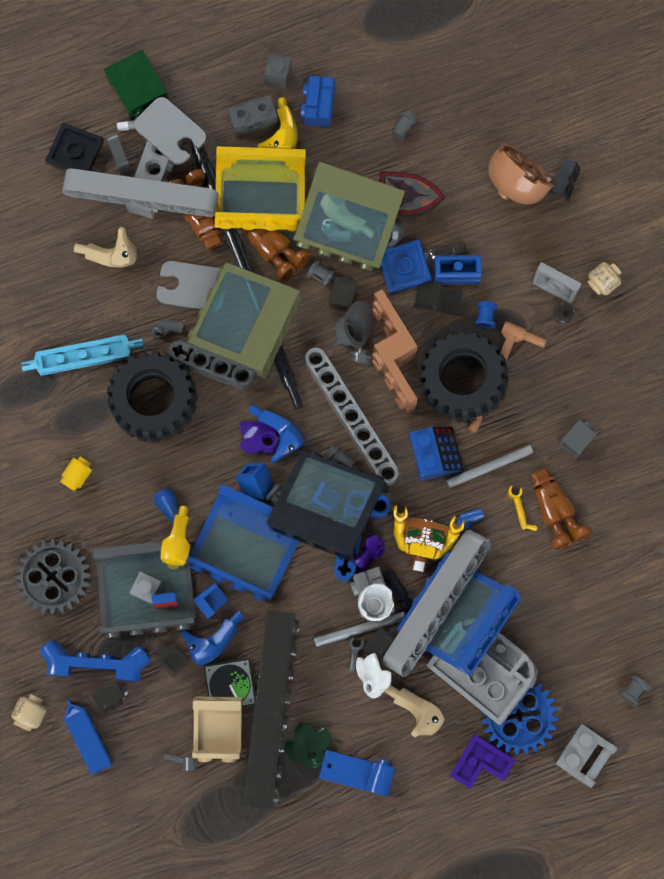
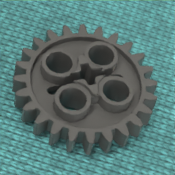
(67, 562)

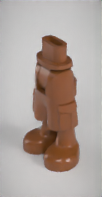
(202, 226)
(274, 243)
(557, 508)

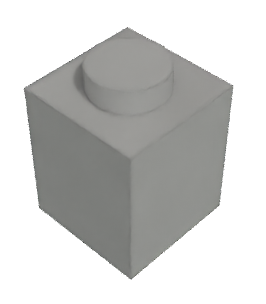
(145, 587)

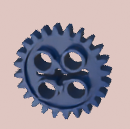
(523, 737)

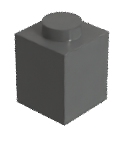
(278, 71)
(578, 438)

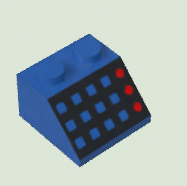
(435, 452)

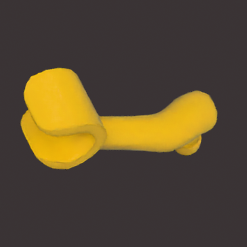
(520, 510)

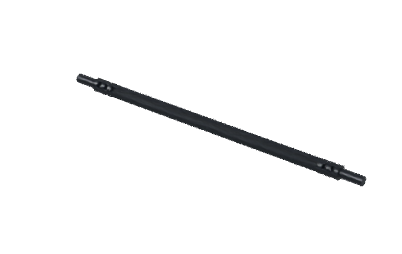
(241, 260)

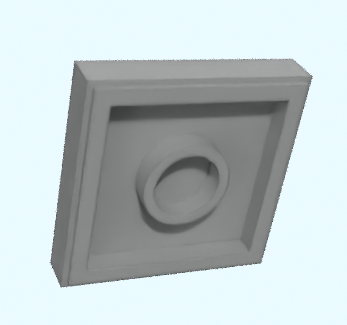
(556, 283)

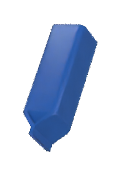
(87, 739)

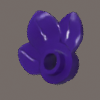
(255, 435)
(373, 549)

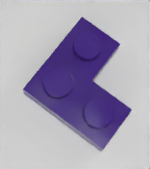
(481, 756)

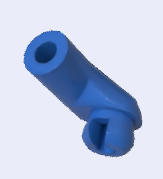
(469, 517)

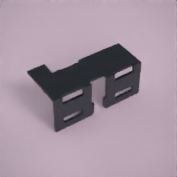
(563, 177)

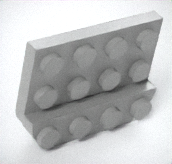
(496, 682)

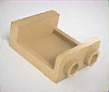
(217, 728)

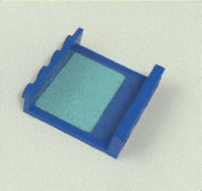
(240, 545)
(471, 621)

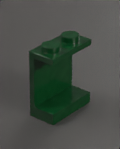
(135, 83)

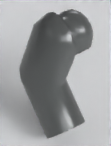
(165, 327)

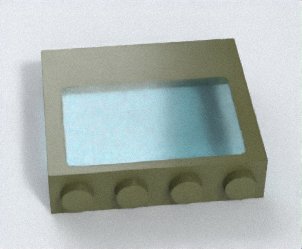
(348, 216)
(245, 318)

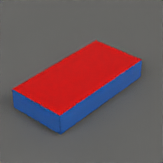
(165, 600)

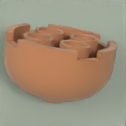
(515, 179)

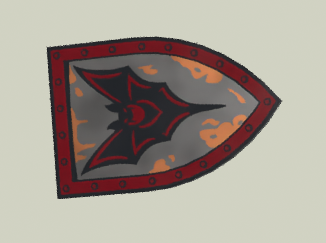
(419, 192)

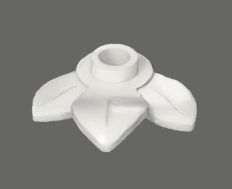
(372, 676)

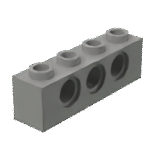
(149, 161)

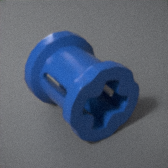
(486, 315)

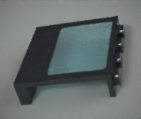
(326, 504)

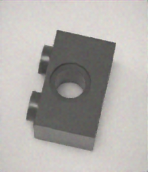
(252, 117)

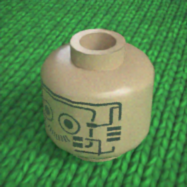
(604, 278)
(28, 712)

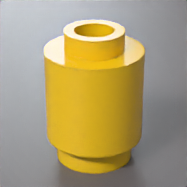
(76, 473)

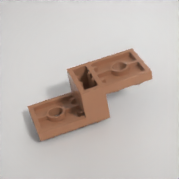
(394, 352)

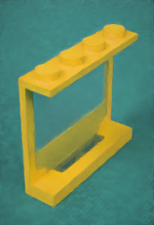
(259, 188)

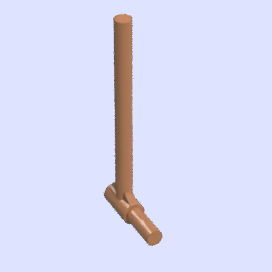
(512, 334)

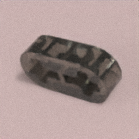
(451, 249)

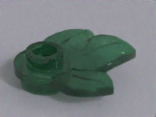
(306, 742)

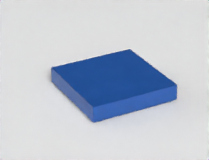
(405, 267)

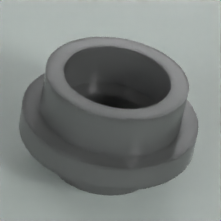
(360, 356)

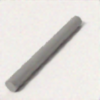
(487, 467)
(358, 629)

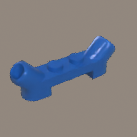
(126, 669)

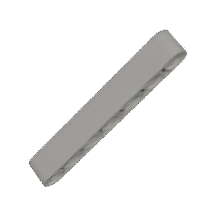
(140, 192)
(350, 406)
(436, 603)

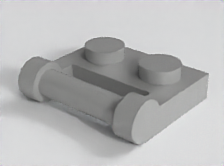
(578, 752)

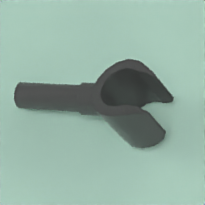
(354, 654)
(189, 764)

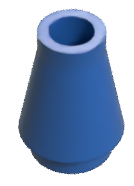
(167, 503)

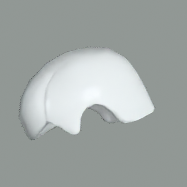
(375, 602)

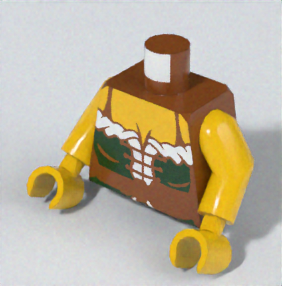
(424, 538)

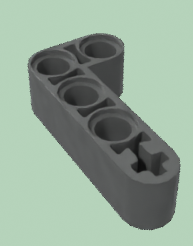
(209, 368)

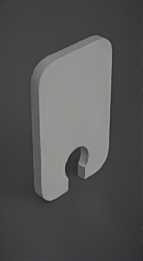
(164, 128)
(193, 284)

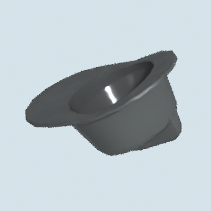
(355, 325)

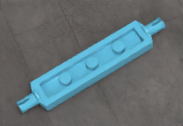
(82, 355)

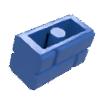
(319, 101)
(457, 269)

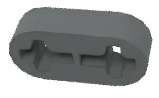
(118, 153)

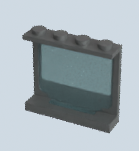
(124, 613)

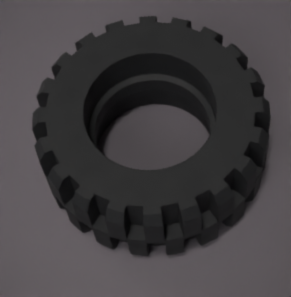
(464, 347)
(146, 368)

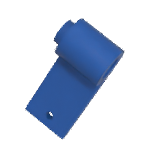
(358, 772)

